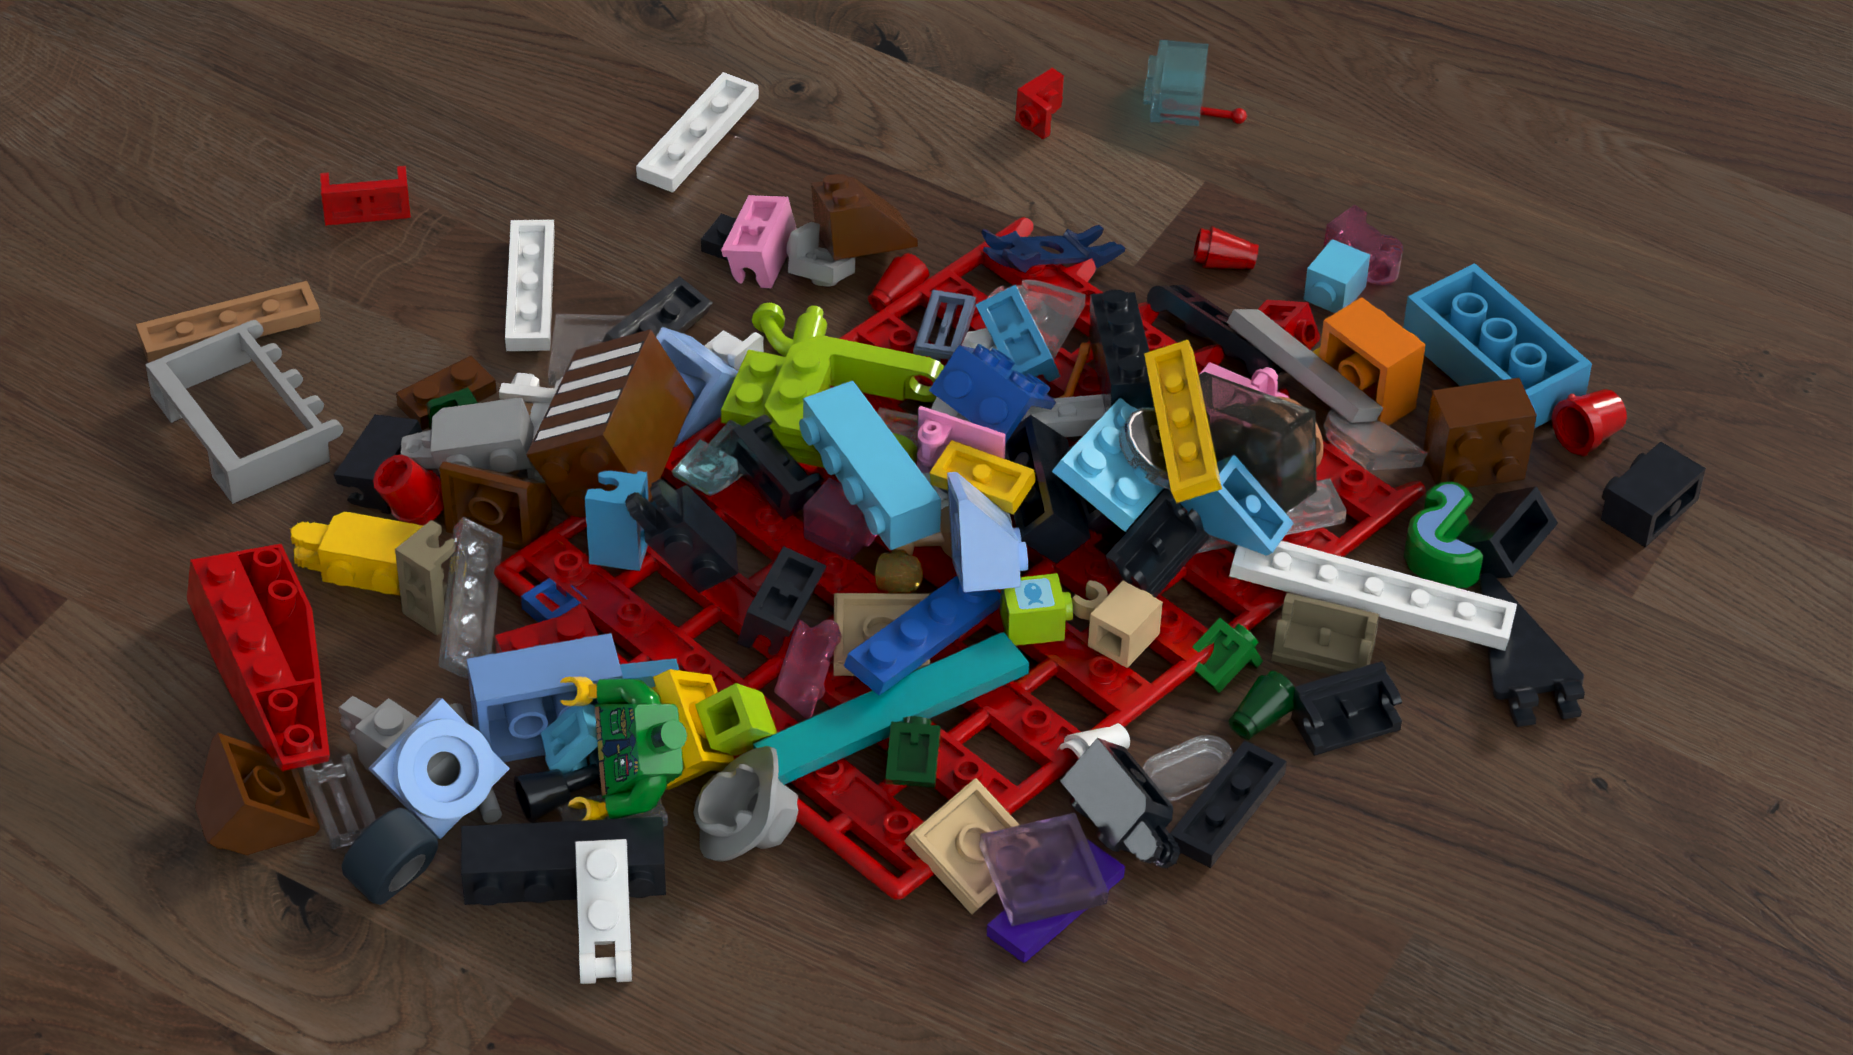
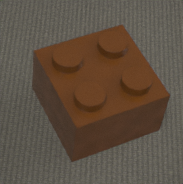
(1480, 433)

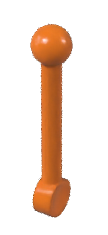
(1083, 356)

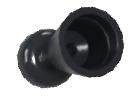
(547, 790)

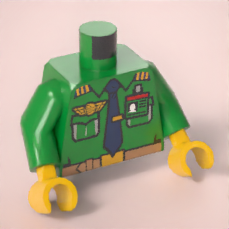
(636, 745)

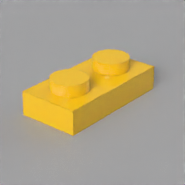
(995, 477)

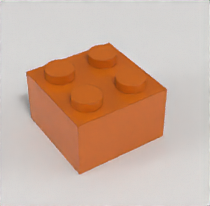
(1375, 357)

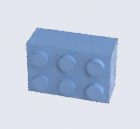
(521, 690)

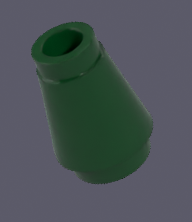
(1263, 705)

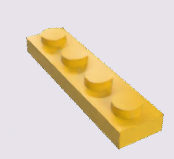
(1182, 421)

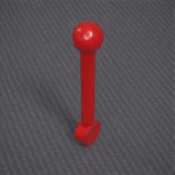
(1237, 115)

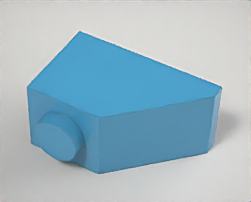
(1241, 510)

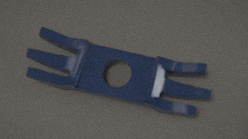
(1026, 252)

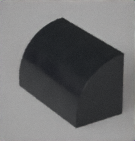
(1509, 530)

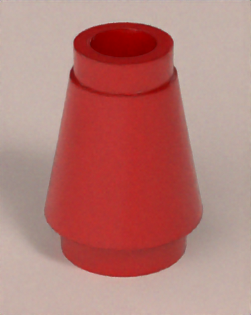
(1223, 250)
(898, 279)

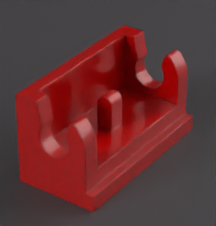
(365, 200)

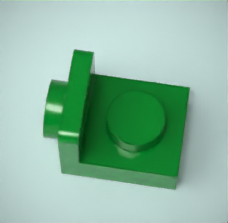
(1231, 653)

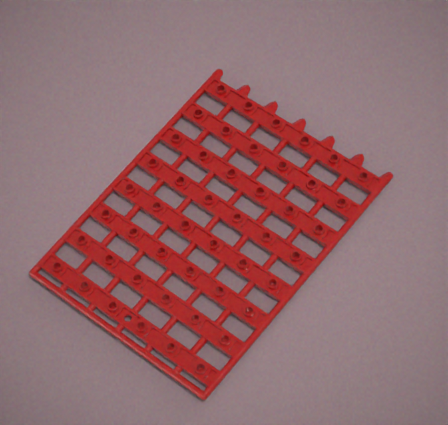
(1010, 709)

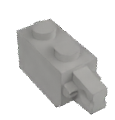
(475, 435)
(379, 727)

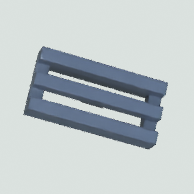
(939, 349)

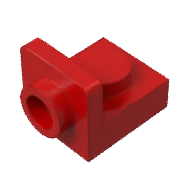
(1038, 102)
(1294, 318)

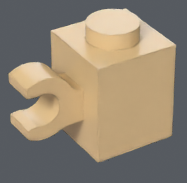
(1119, 622)

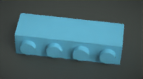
(870, 465)

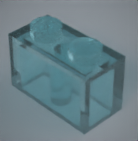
(1176, 82)

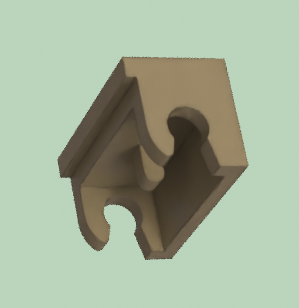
(422, 576)
(1324, 635)

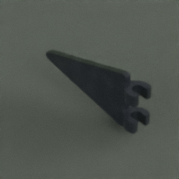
(1530, 665)

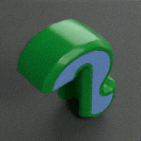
(1433, 534)

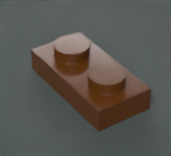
(453, 378)

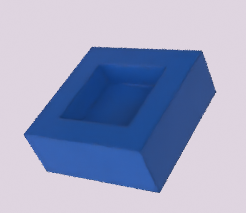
(538, 610)

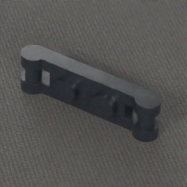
(1209, 321)

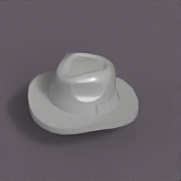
(745, 807)

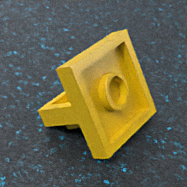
(685, 691)

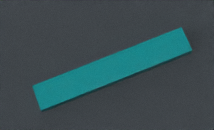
(919, 694)

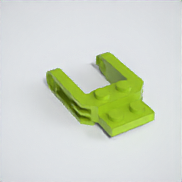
(778, 384)

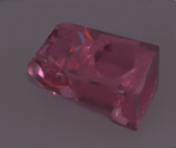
(1384, 249)

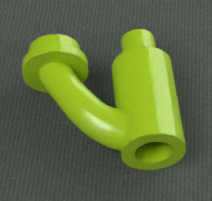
(770, 320)

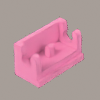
(760, 238)

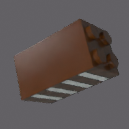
(610, 413)

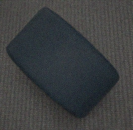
(389, 855)

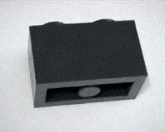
(1652, 493)

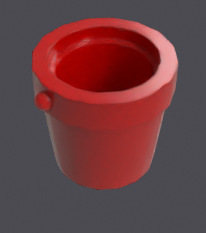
(1588, 420)
(409, 490)

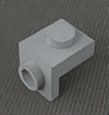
(814, 262)

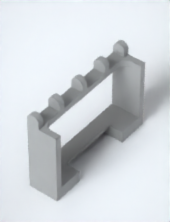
(216, 355)

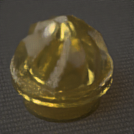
(898, 572)

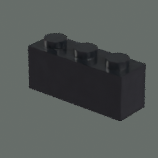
(1050, 511)

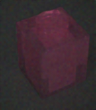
(835, 522)

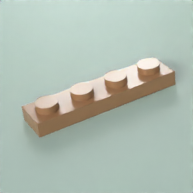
(273, 309)

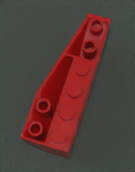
(264, 648)

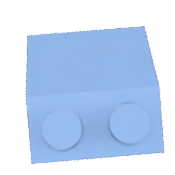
(704, 374)
(983, 543)

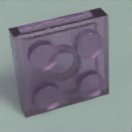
(1043, 869)

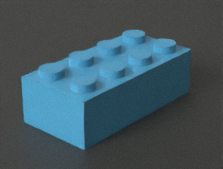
(1487, 335)

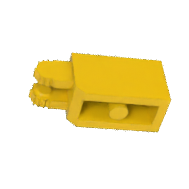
(353, 550)

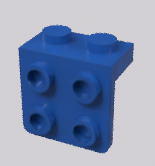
(987, 389)

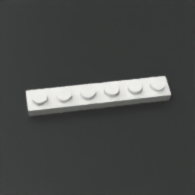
(1379, 591)

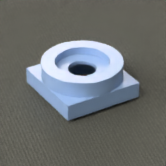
(405, 762)

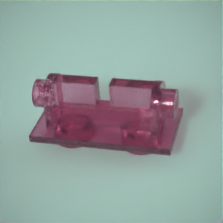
(807, 665)

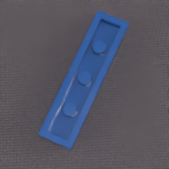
(919, 634)

